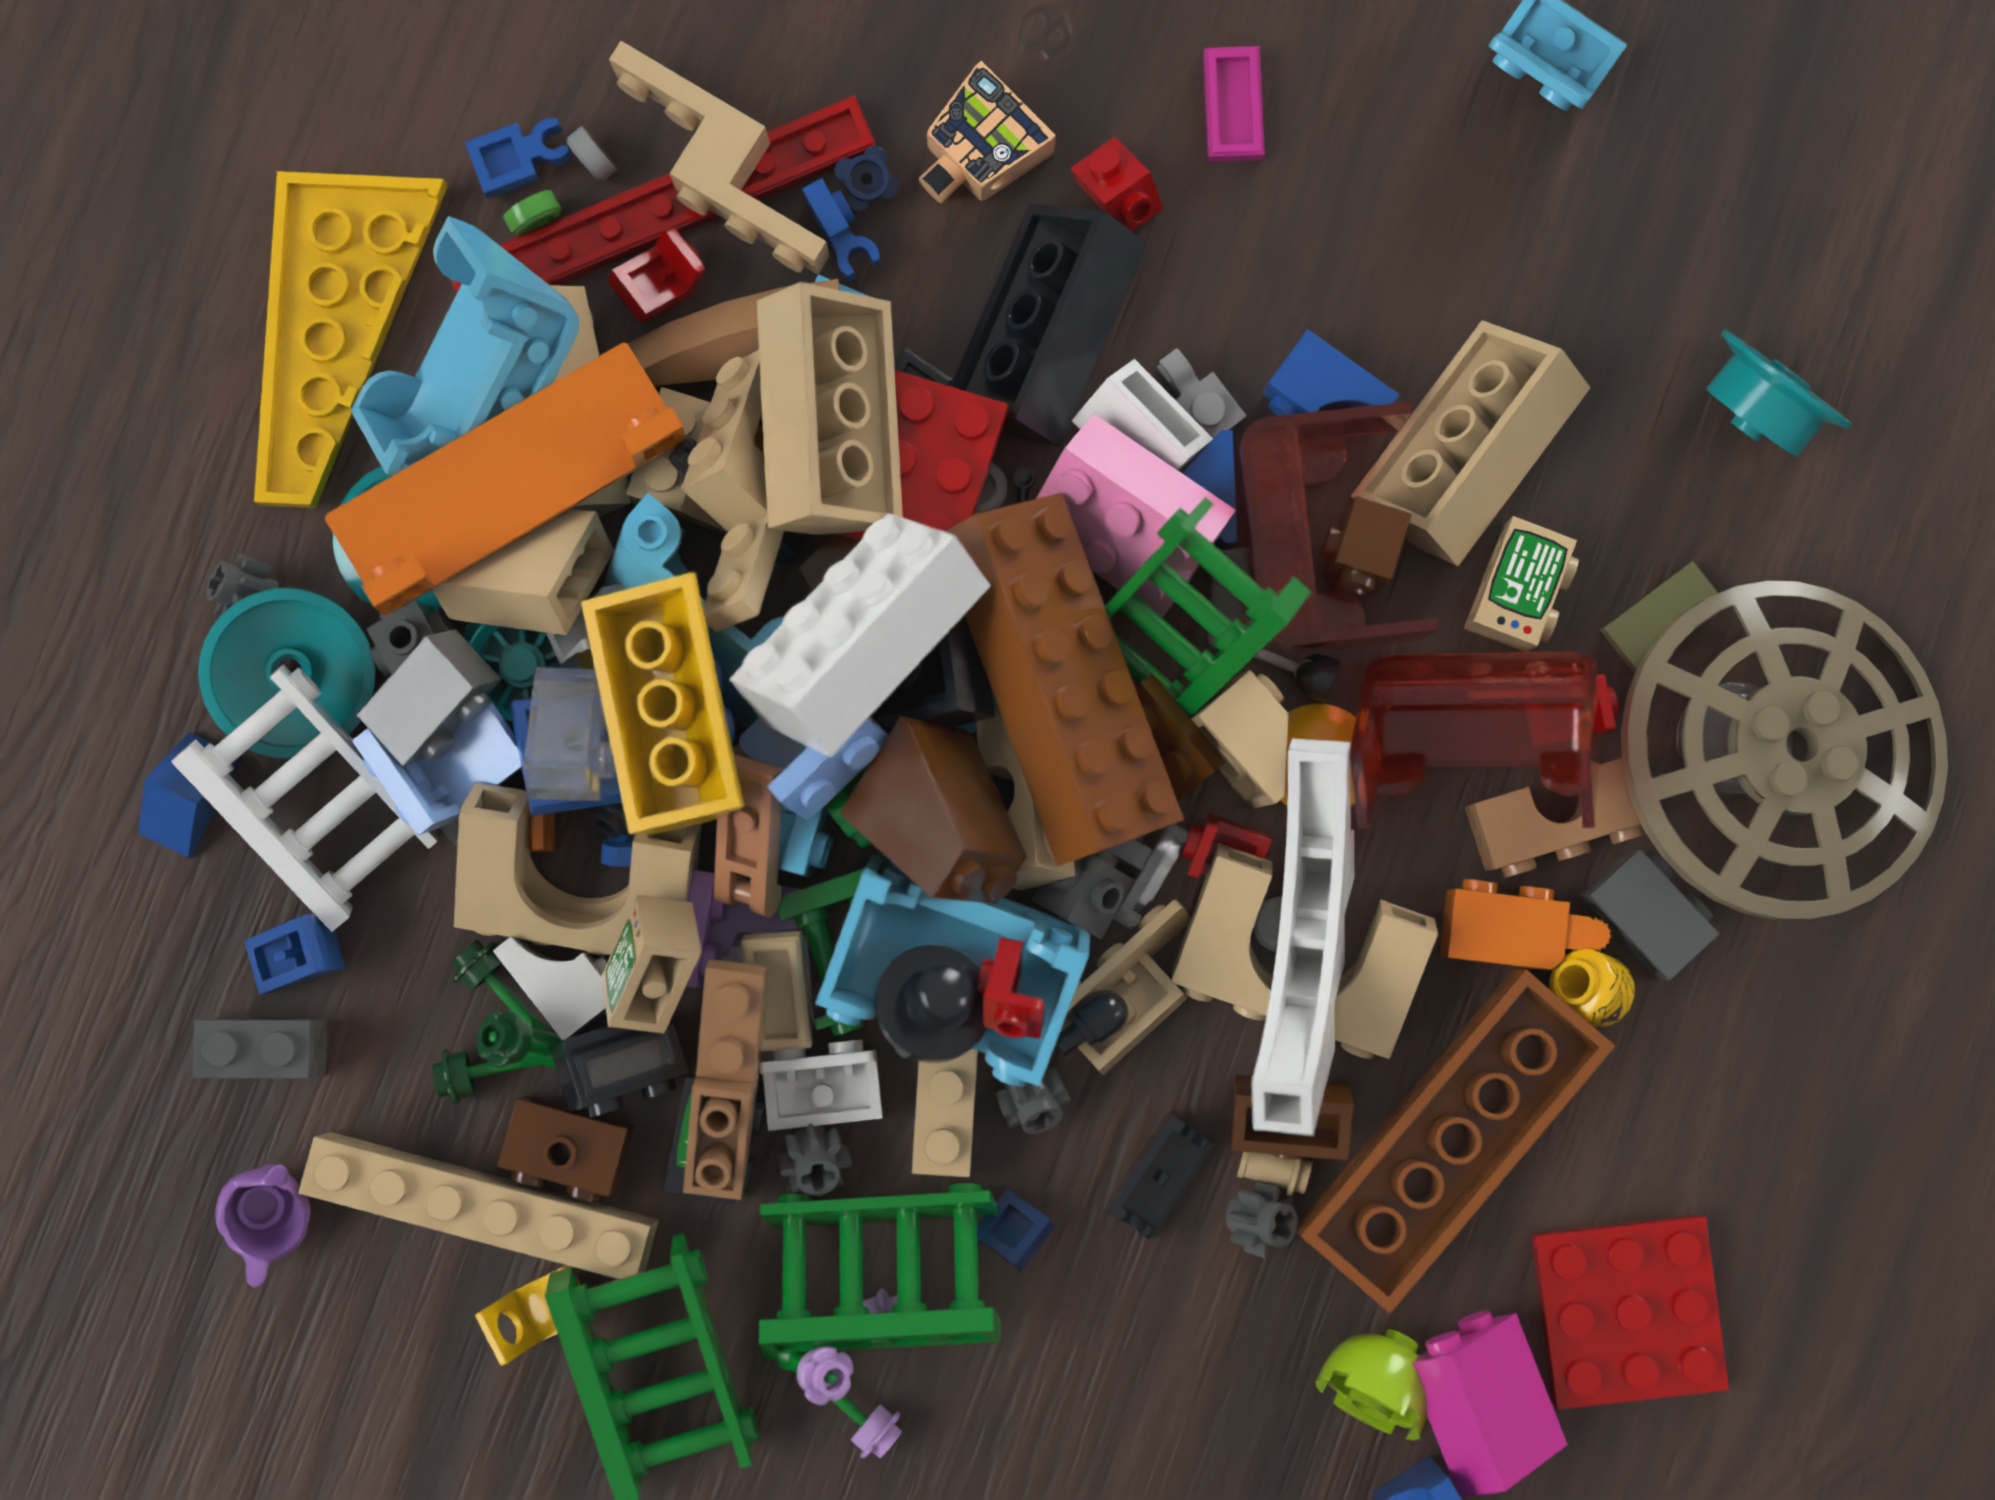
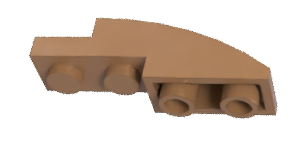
(725, 1079)

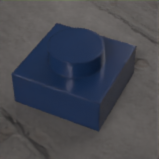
(1015, 1231)

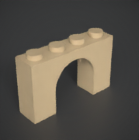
(508, 897)
(1221, 964)

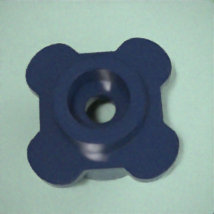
(874, 164)

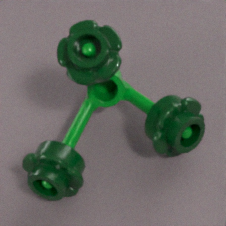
(505, 1039)

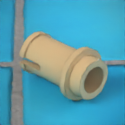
(1276, 1171)

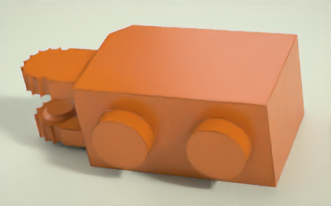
(1514, 929)

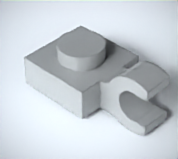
(1203, 400)

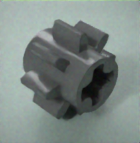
(236, 581)
(1033, 1105)
(814, 1160)
(1261, 1219)

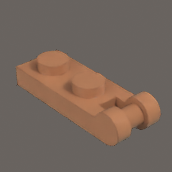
(750, 842)

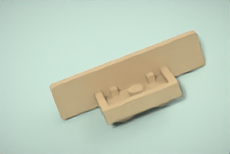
(1138, 980)

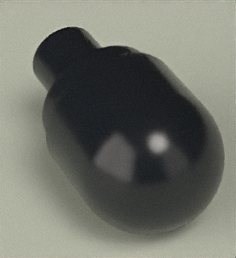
(1094, 1021)

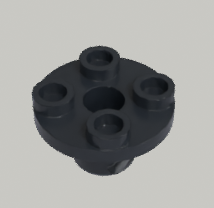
(930, 1004)

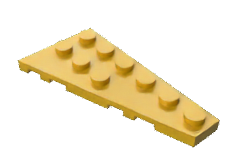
(334, 289)

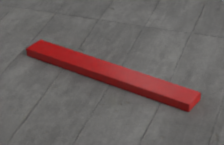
(641, 214)

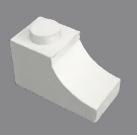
(563, 991)

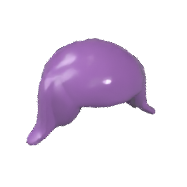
(262, 1217)

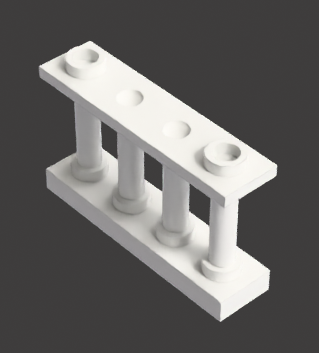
(250, 809)

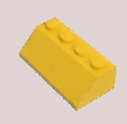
(662, 705)

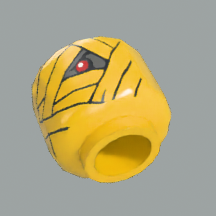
(1594, 986)

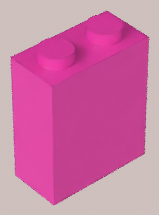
(1488, 1404)

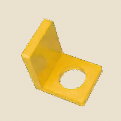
(529, 1313)

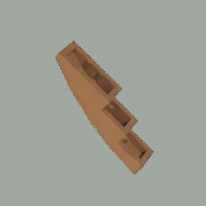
(703, 341)

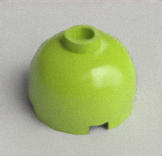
(1378, 1381)

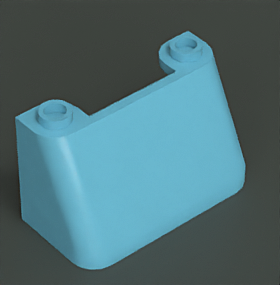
(489, 354)
(650, 553)
(897, 915)

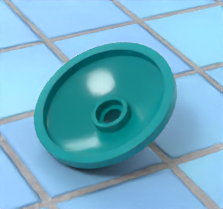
(277, 626)

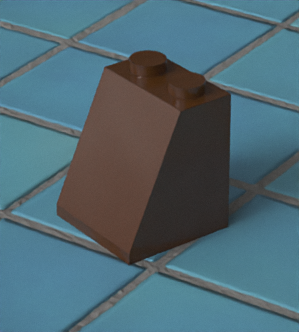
(937, 813)

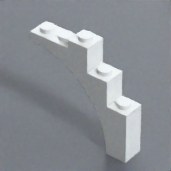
(1311, 940)

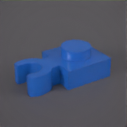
(507, 158)

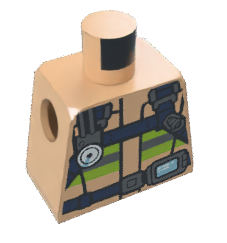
(984, 139)

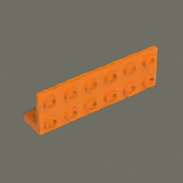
(504, 478)

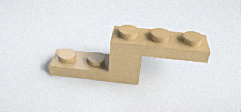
(718, 159)
(730, 485)

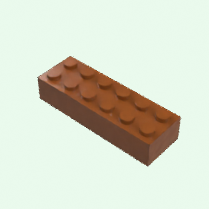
(1063, 681)
(1454, 1138)

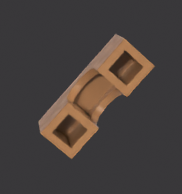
(1514, 832)

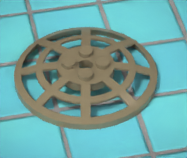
(1761, 756)

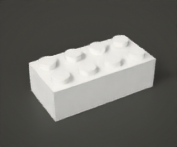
(860, 632)

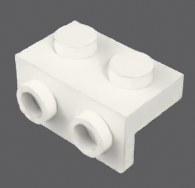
(822, 1087)

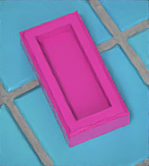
(1233, 104)

